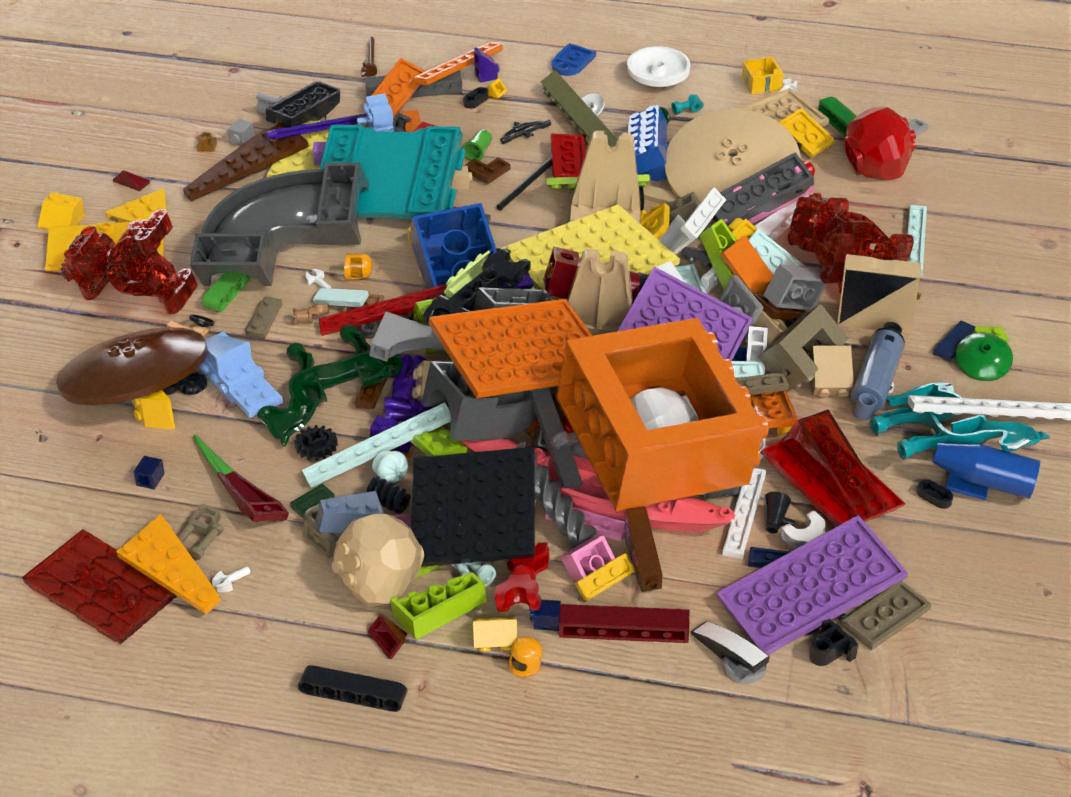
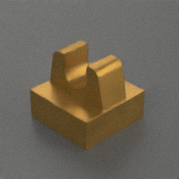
(206, 143)

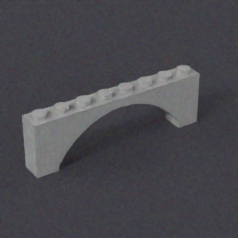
(402, 335)

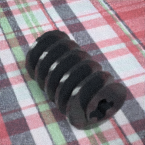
(389, 495)

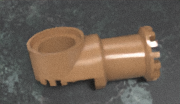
(305, 315)

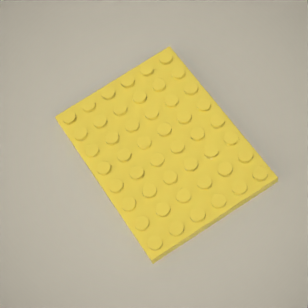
(604, 230)

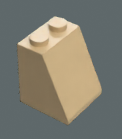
(834, 371)

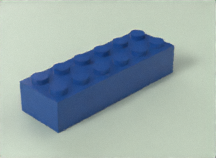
(650, 138)

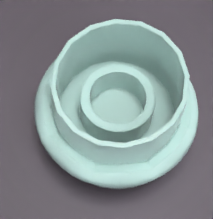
(390, 466)

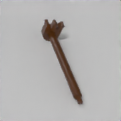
(370, 69)

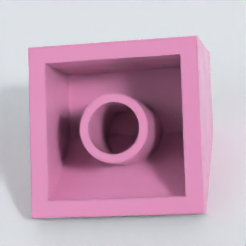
(587, 557)

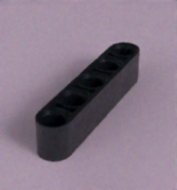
(352, 688)

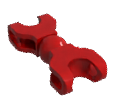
(522, 583)

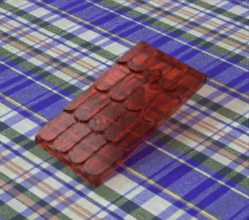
(98, 587)

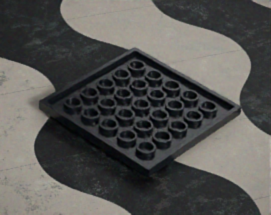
(474, 506)

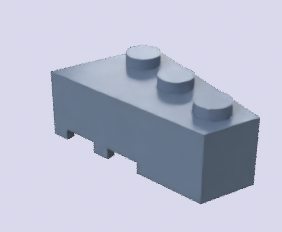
(337, 513)

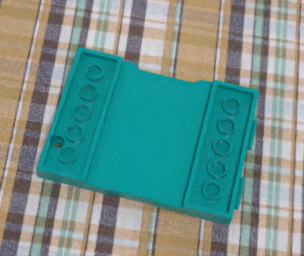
(404, 170)

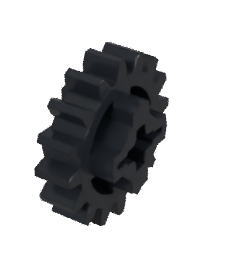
(316, 442)

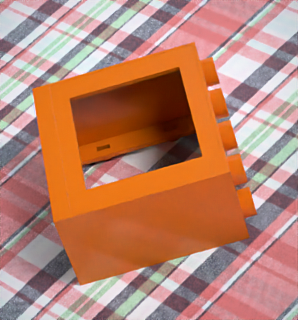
(670, 461)

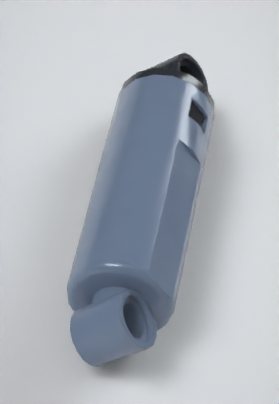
(877, 370)

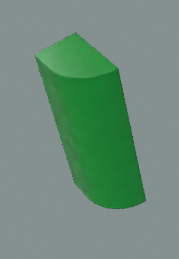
(837, 112)

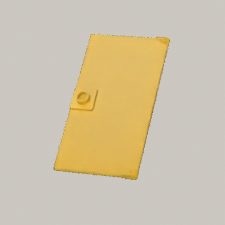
(61, 238)

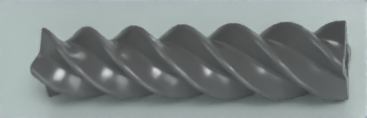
(560, 506)

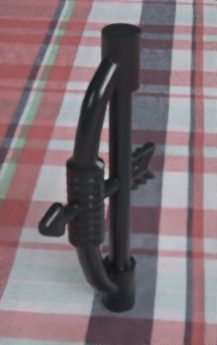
(539, 124)

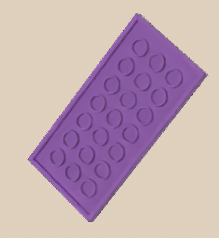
(811, 585)

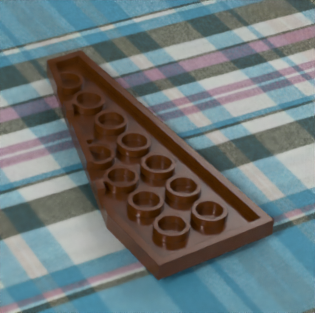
(245, 160)

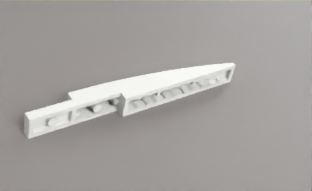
(771, 226)

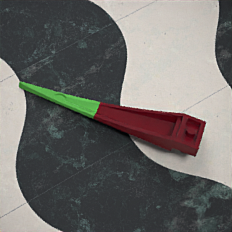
(248, 498)

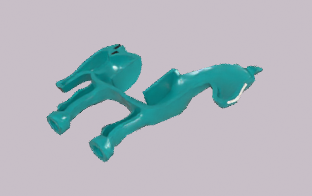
(966, 431)

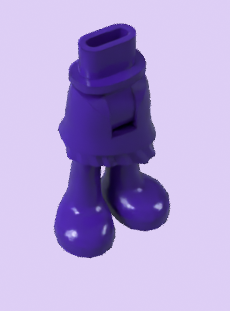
(403, 384)
(393, 409)

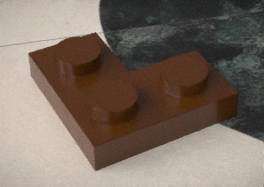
(488, 172)

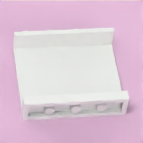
(683, 233)

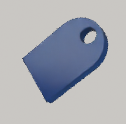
(572, 60)

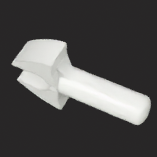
(787, 84)
(316, 277)
(224, 582)

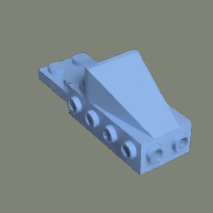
(236, 374)

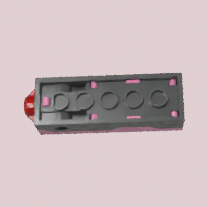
(767, 191)

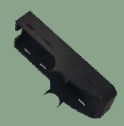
(307, 103)

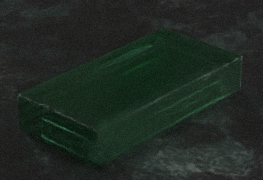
(311, 499)

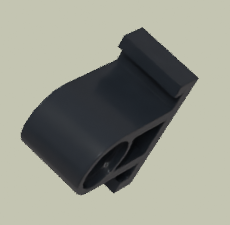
(832, 644)

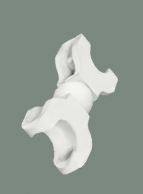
(796, 538)

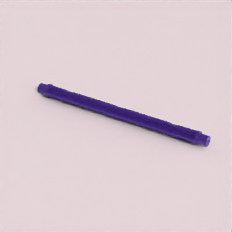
(312, 127)

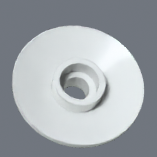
(594, 102)

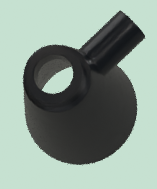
(776, 507)

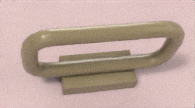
(322, 541)

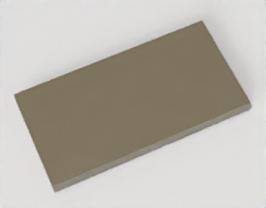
(886, 615)

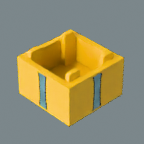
(762, 75)

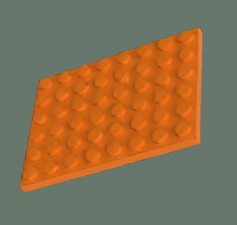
(509, 345)

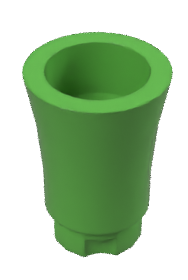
(477, 145)

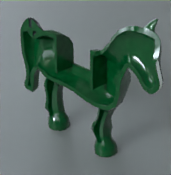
(309, 383)

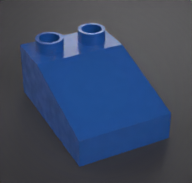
(449, 241)

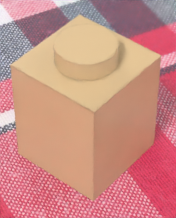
(461, 179)

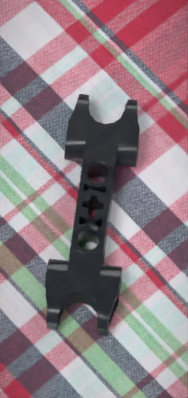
(495, 274)

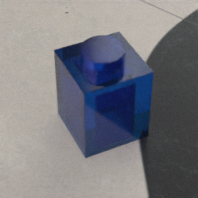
(149, 472)
(547, 616)

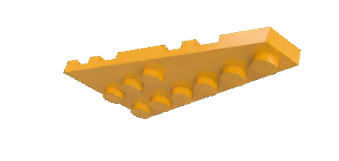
(165, 560)

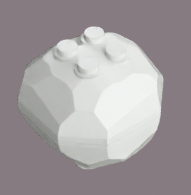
(663, 408)

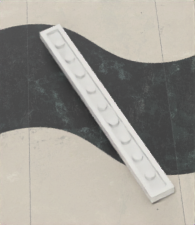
(989, 407)

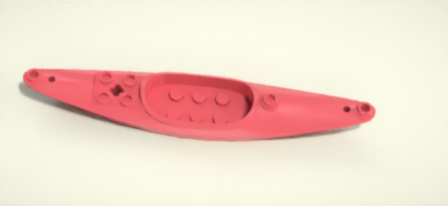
(676, 514)

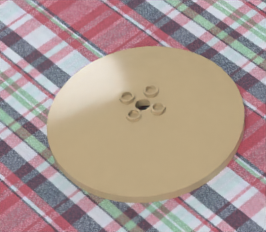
(701, 150)

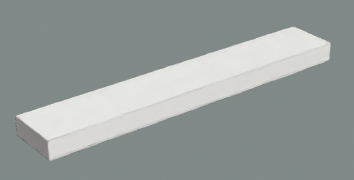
(744, 515)

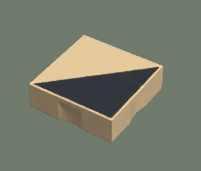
(878, 293)

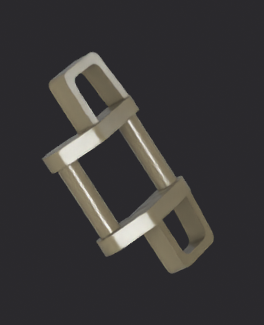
(209, 530)

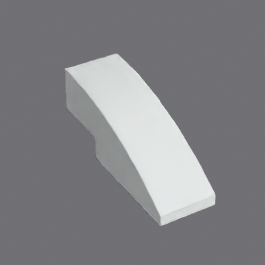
(756, 343)

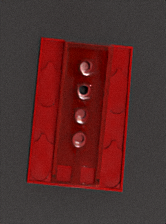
(829, 472)

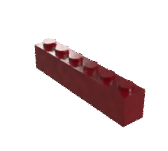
(624, 623)

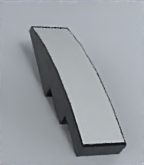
(729, 644)

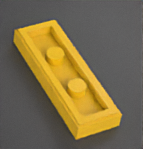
(604, 577)

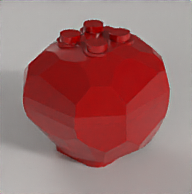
(879, 143)

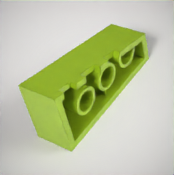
(716, 240)
(438, 605)

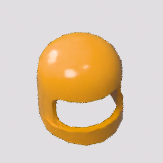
(357, 264)
(526, 651)

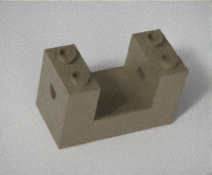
(787, 354)

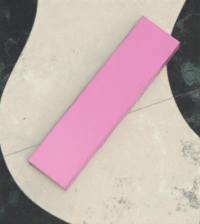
(604, 525)

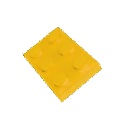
(808, 132)

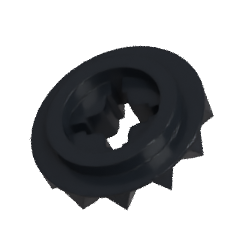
(198, 386)

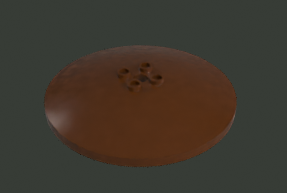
(132, 366)

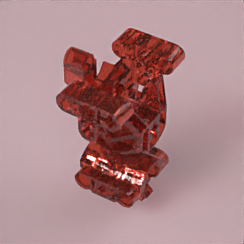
(834, 232)
(130, 264)

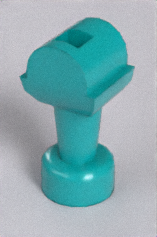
(693, 103)

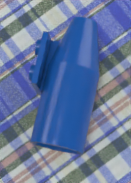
(980, 467)

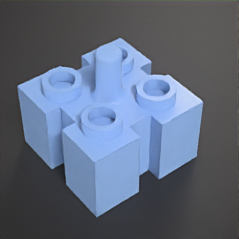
(378, 114)

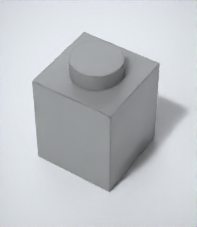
(240, 132)

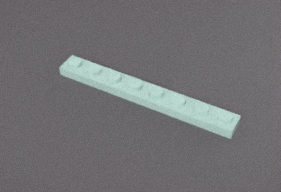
(372, 446)

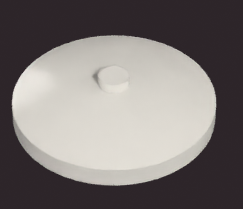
(658, 66)

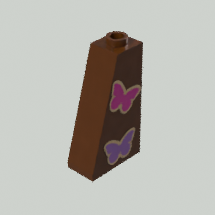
(642, 549)

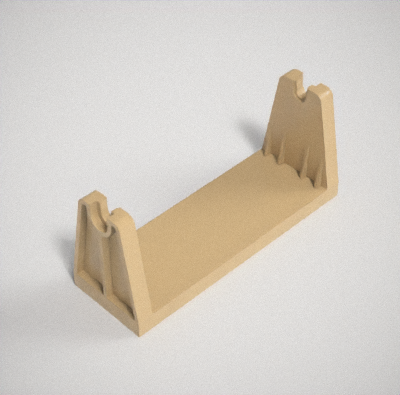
(607, 178)

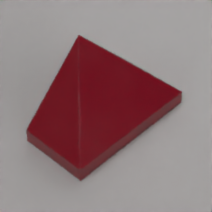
(131, 180)
(387, 636)

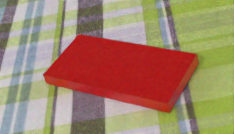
(567, 154)

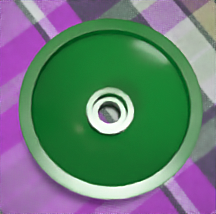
(981, 363)

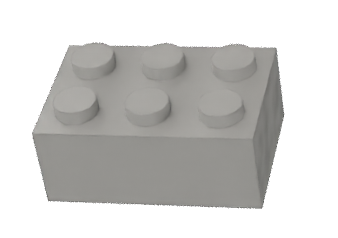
(795, 287)

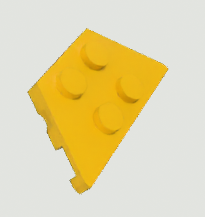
(139, 208)
(656, 220)

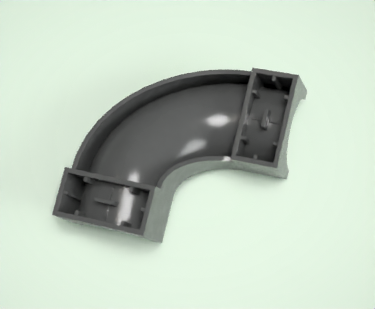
(277, 211)
(487, 416)

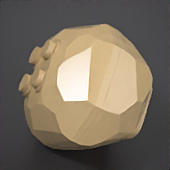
(377, 558)

